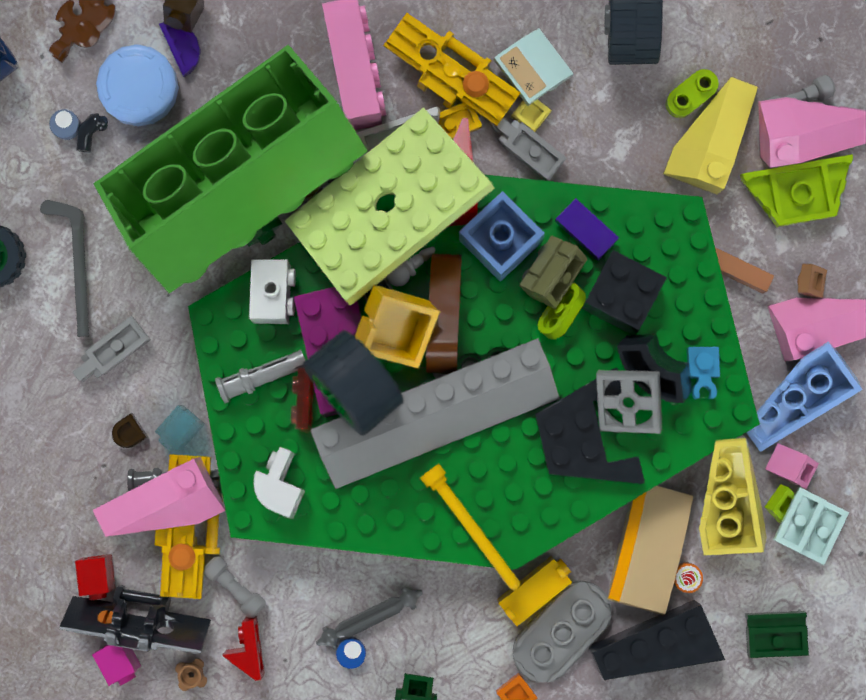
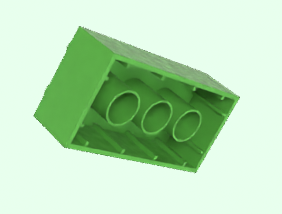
(229, 169)

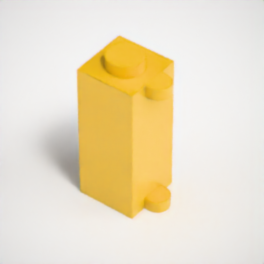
(535, 590)

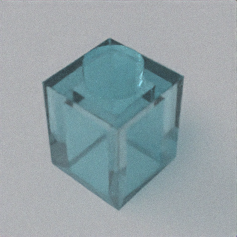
(179, 428)

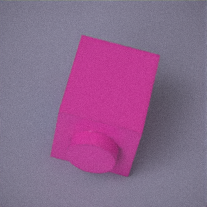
(116, 664)

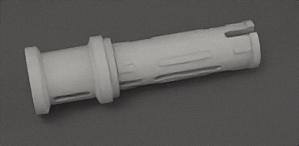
(247, 379)

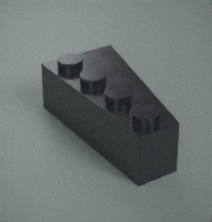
(659, 644)

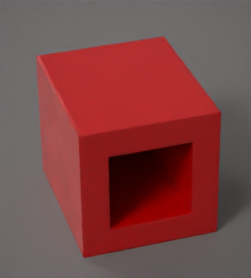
(95, 576)

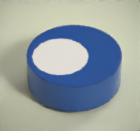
(351, 653)

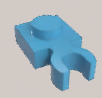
(703, 367)

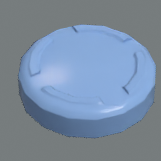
(137, 85)

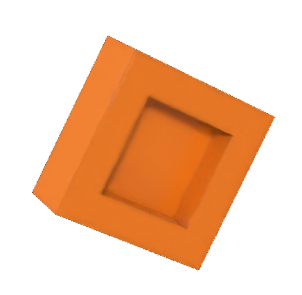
(516, 689)

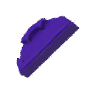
(184, 48)

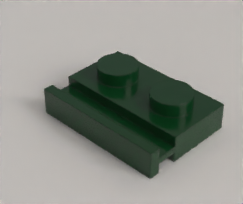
(777, 634)

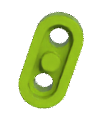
(692, 92)
(557, 321)

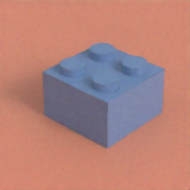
(501, 236)

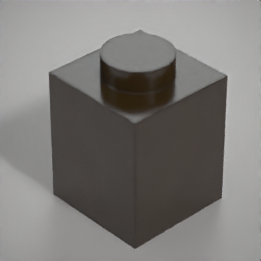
(182, 13)

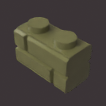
(553, 271)

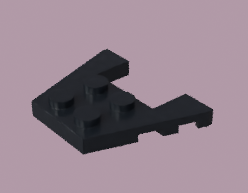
(574, 441)

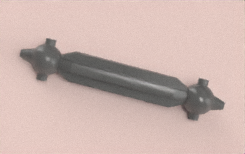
(369, 617)

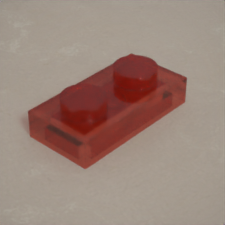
(302, 413)

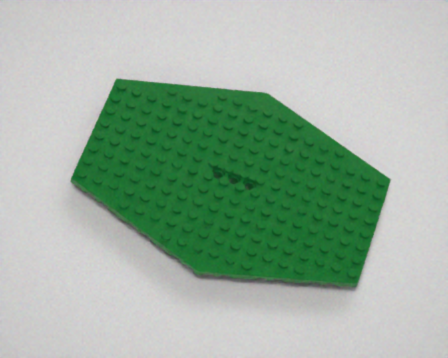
(503, 468)

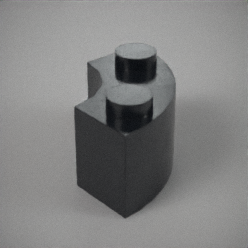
(646, 354)

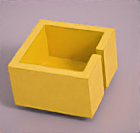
(397, 326)

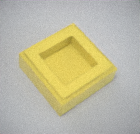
(531, 115)

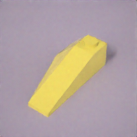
(732, 506)

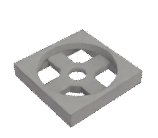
(627, 378)

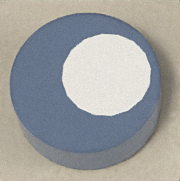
(64, 124)

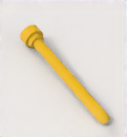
(436, 480)

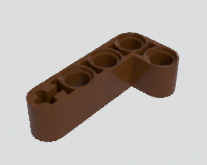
(445, 296)

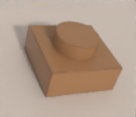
(812, 280)

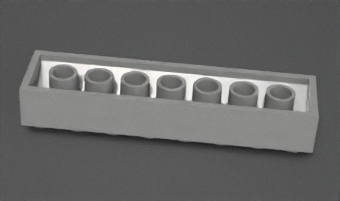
(440, 413)

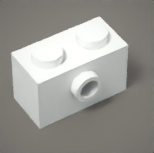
(271, 291)

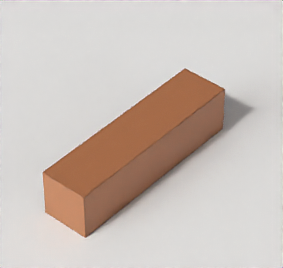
(744, 272)

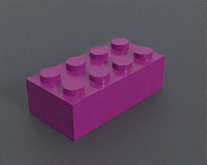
(321, 318)

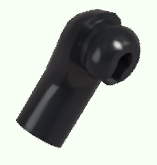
(87, 129)

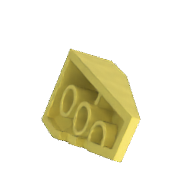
(712, 142)

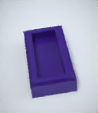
(586, 229)

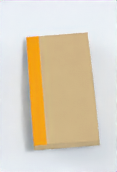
(650, 549)

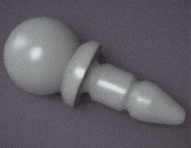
(402, 273)

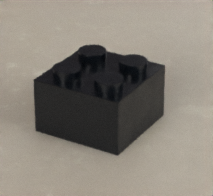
(624, 293)

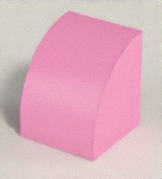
(792, 466)

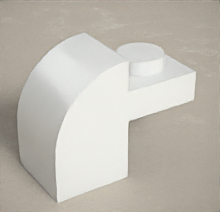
(273, 491)

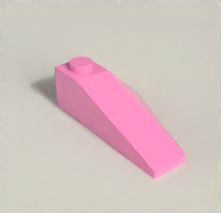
(804, 130)
(811, 322)
(168, 501)

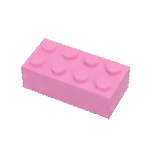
(351, 59)

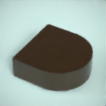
(128, 432)

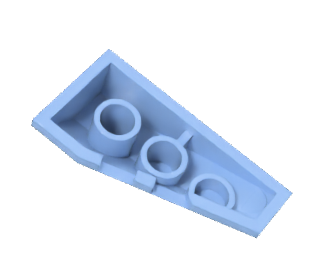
(808, 391)

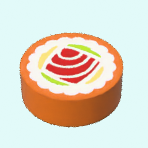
(688, 577)

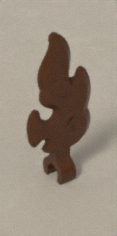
(83, 28)

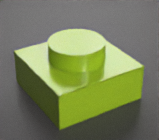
(779, 502)

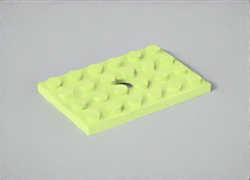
(431, 187)

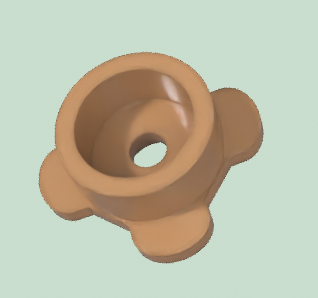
(183, 670)

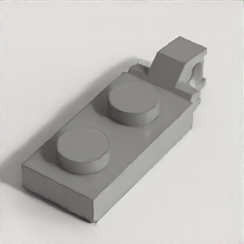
(529, 148)
(112, 350)

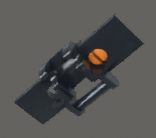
(134, 631)

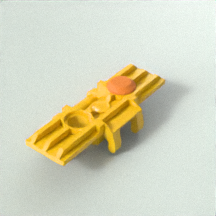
(445, 76)
(182, 556)

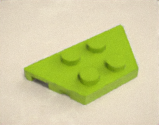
(800, 190)

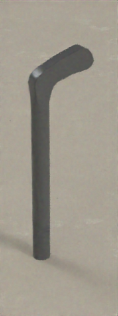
(77, 221)

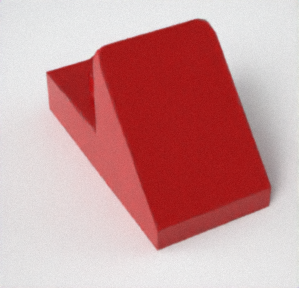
(248, 658)

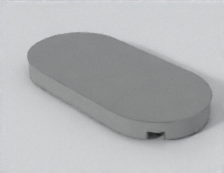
(562, 632)

